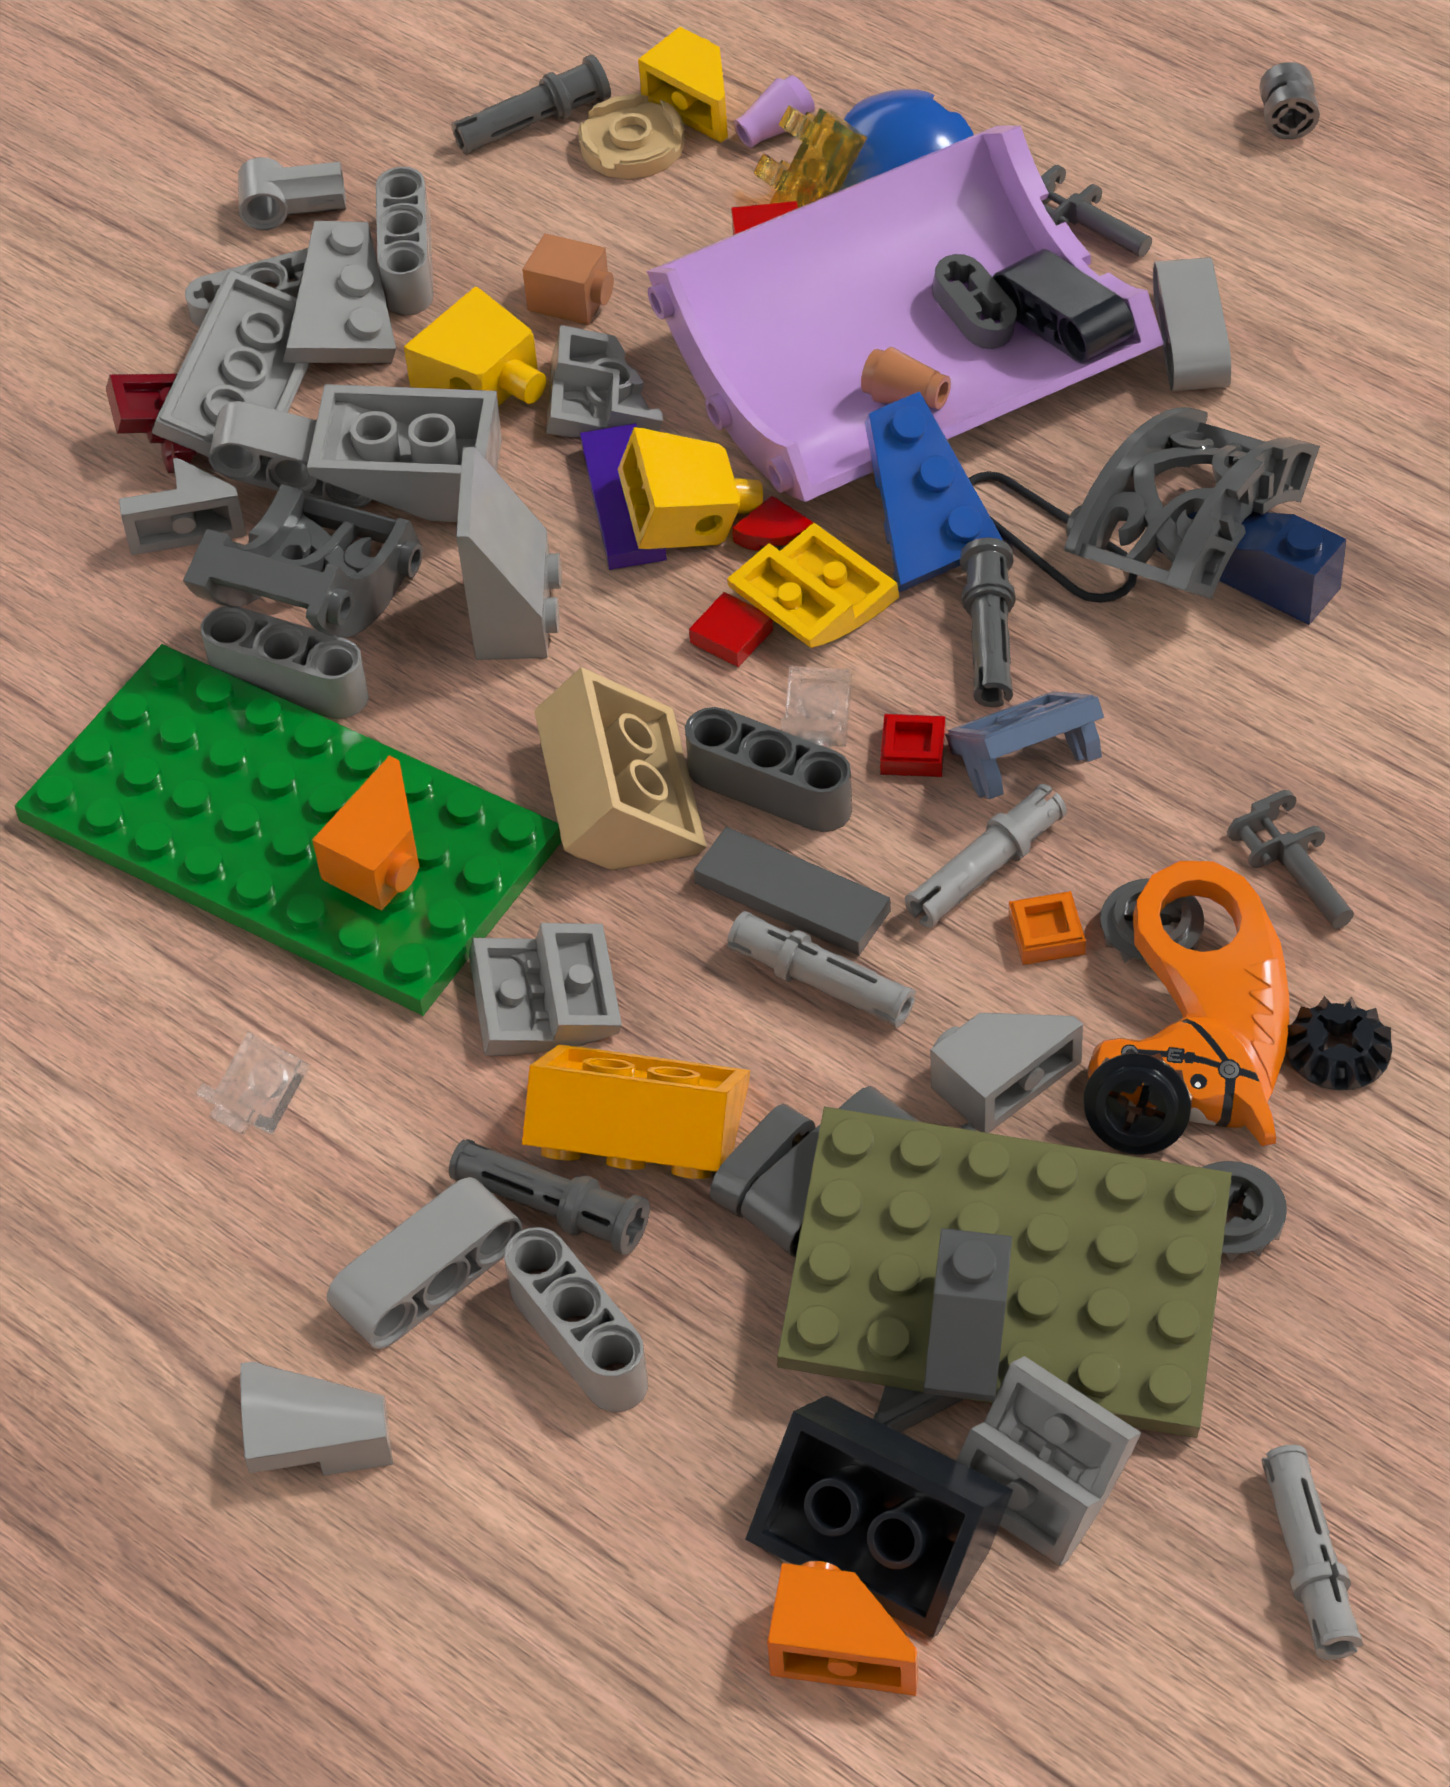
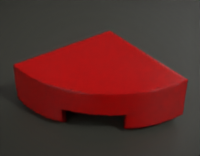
(769, 523)

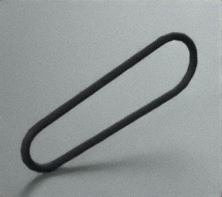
(1034, 557)

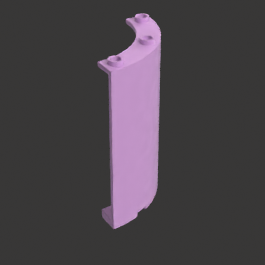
(801, 301)

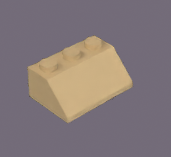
(617, 774)

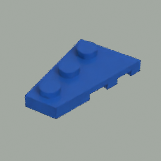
(923, 492)

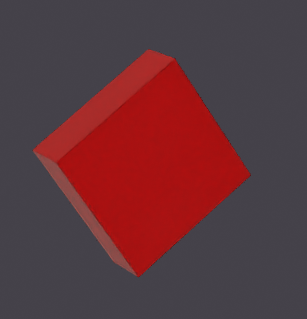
(730, 629)
(913, 745)

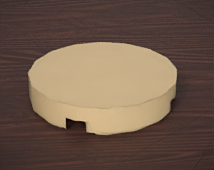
(631, 137)

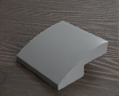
(544, 989)
(1053, 1452)

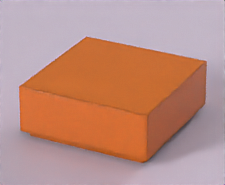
(1047, 928)

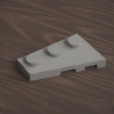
(340, 300)

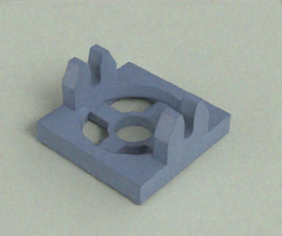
(1023, 726)

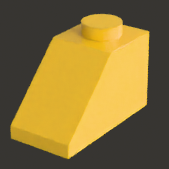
(689, 77)

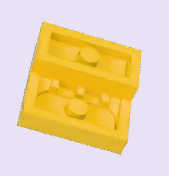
(814, 587)

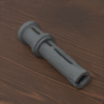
(552, 97)
(988, 601)
(575, 1203)

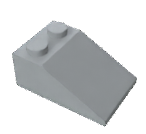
(403, 443)
(504, 566)

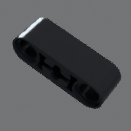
(1066, 306)

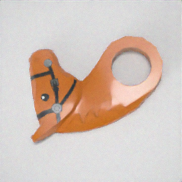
(1228, 998)

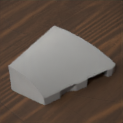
(594, 386)
(310, 1420)

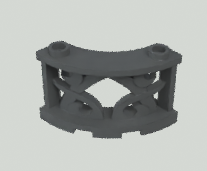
(1248, 476)
(292, 551)

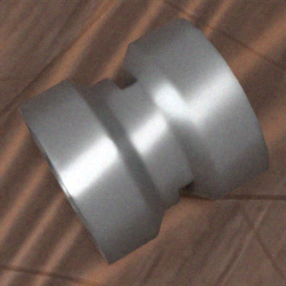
(1289, 100)

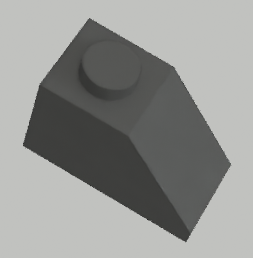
(967, 1314)

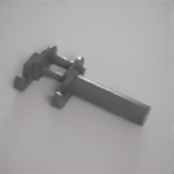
(1080, 210)
(1291, 852)

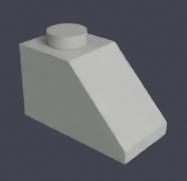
(1003, 1063)

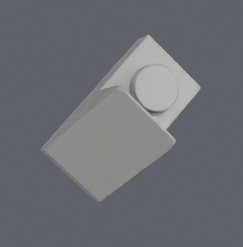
(181, 514)

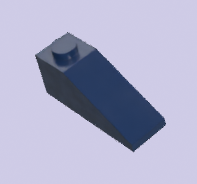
(1286, 564)

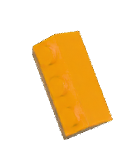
(634, 1109)

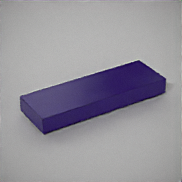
(602, 457)

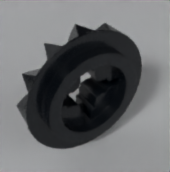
(1339, 1066)
(1152, 1128)

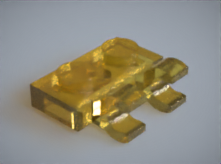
(820, 162)

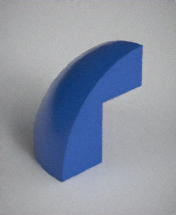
(899, 130)

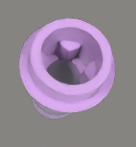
(764, 115)

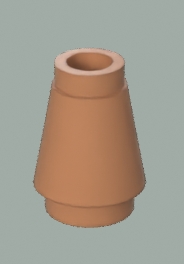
(895, 375)

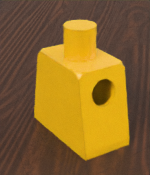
(476, 348)
(682, 490)

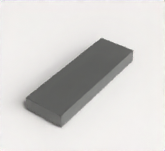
(792, 890)

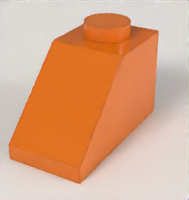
(371, 840)
(837, 1633)

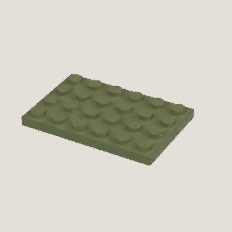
(1104, 1269)

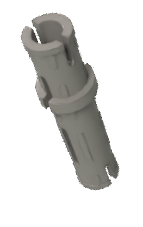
(1004, 840)
(798, 958)
(1318, 1576)

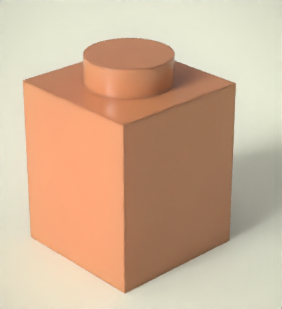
(567, 279)

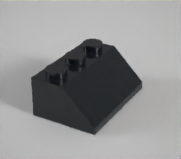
(878, 1508)

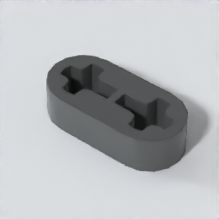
(966, 305)
(757, 1153)

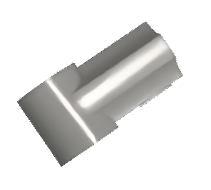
(273, 192)

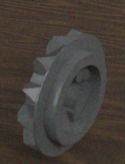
(1180, 919)
(1262, 1209)

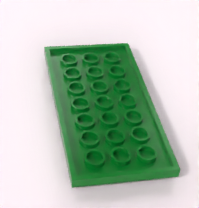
(219, 805)

